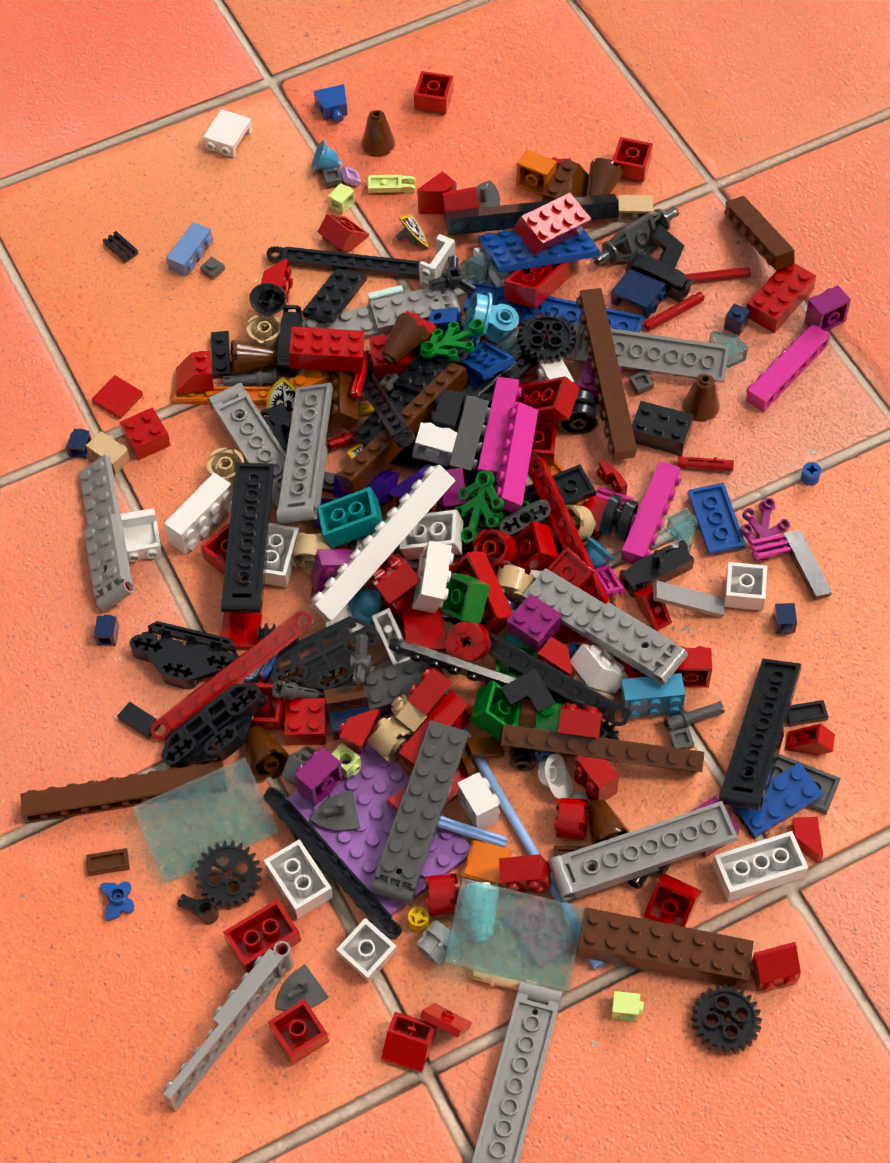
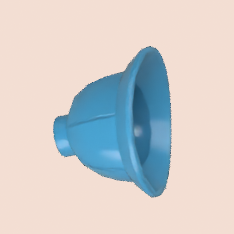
(325, 158)
(597, 553)
(365, 604)

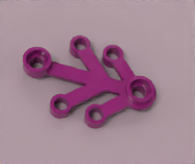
(763, 530)

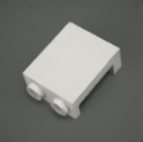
(227, 132)
(445, 248)
(141, 535)

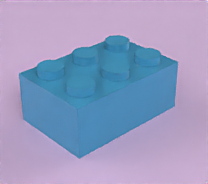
(648, 698)

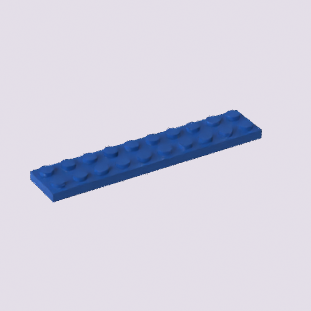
(567, 308)

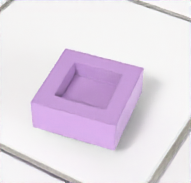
(350, 176)

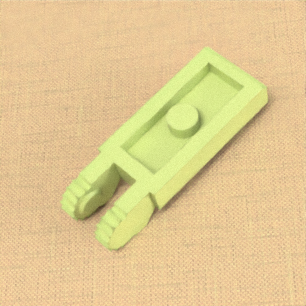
(390, 184)

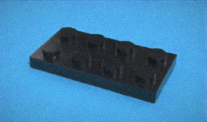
(334, 295)

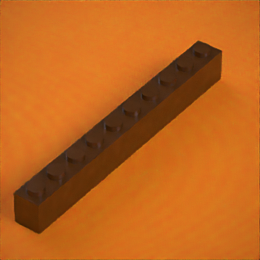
(607, 374)
(383, 448)
(601, 748)
(107, 794)

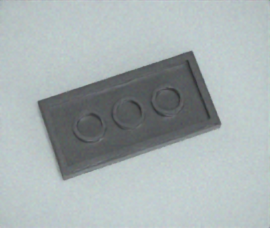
(826, 782)

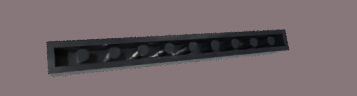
(507, 216)

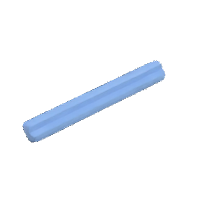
(472, 832)

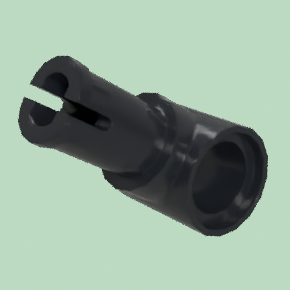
(198, 908)

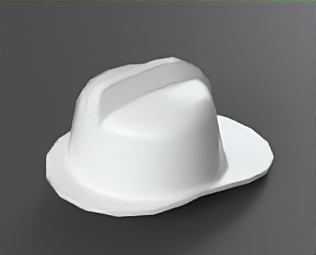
(556, 776)

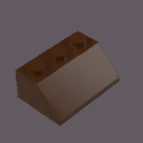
(567, 179)

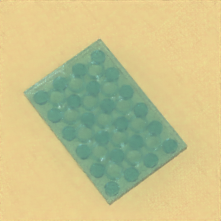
(201, 813)
(514, 935)

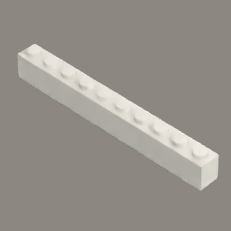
(382, 542)

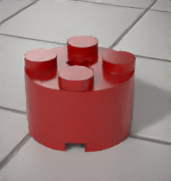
(498, 547)
(477, 635)
(571, 818)
(441, 895)

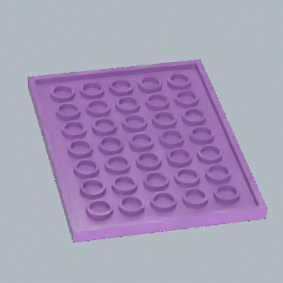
(364, 846)

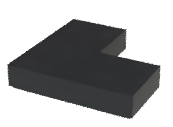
(671, 246)
(529, 686)

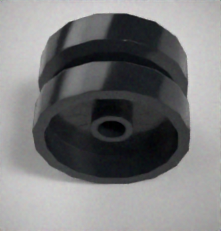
(583, 416)
(618, 516)

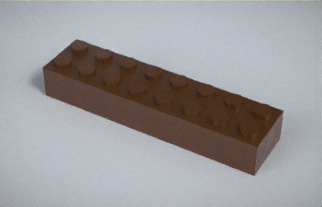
(665, 948)

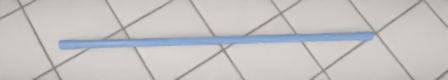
(518, 828)

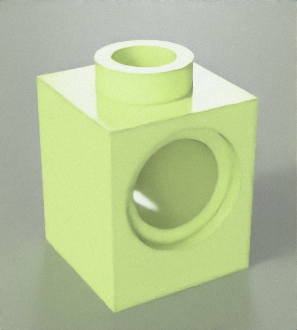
(341, 198)
(343, 754)
(626, 1006)

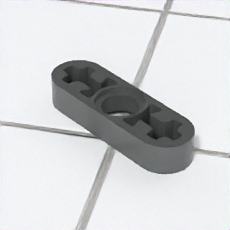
(535, 506)

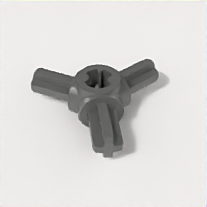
(360, 660)

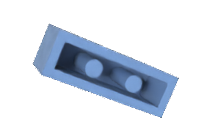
(189, 249)

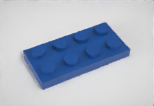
(487, 360)
(716, 519)
(785, 797)

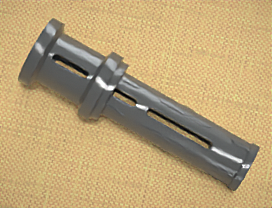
(259, 379)
(292, 691)
(685, 718)

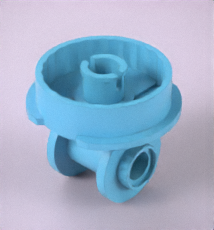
(496, 318)

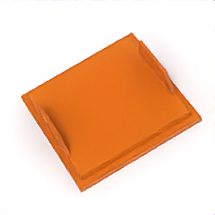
(483, 862)

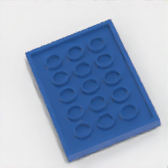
(510, 253)

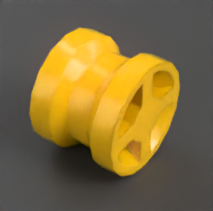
(415, 915)

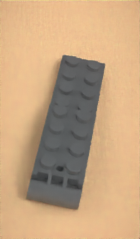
(419, 813)

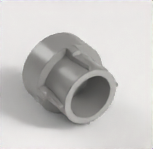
(434, 942)

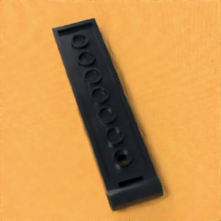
(408, 386)
(572, 485)
(248, 538)
(760, 735)

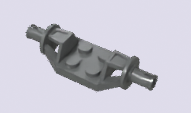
(635, 237)

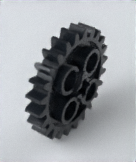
(560, 342)
(236, 857)
(716, 1034)

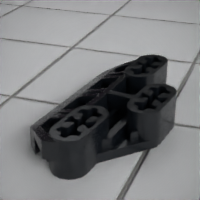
(324, 659)
(182, 664)
(228, 725)

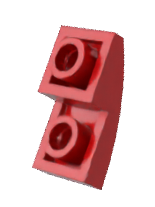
(612, 476)

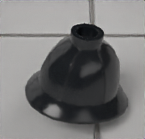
(267, 298)

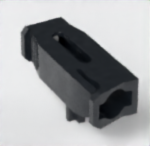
(676, 281)
(288, 320)
(279, 423)
(658, 566)

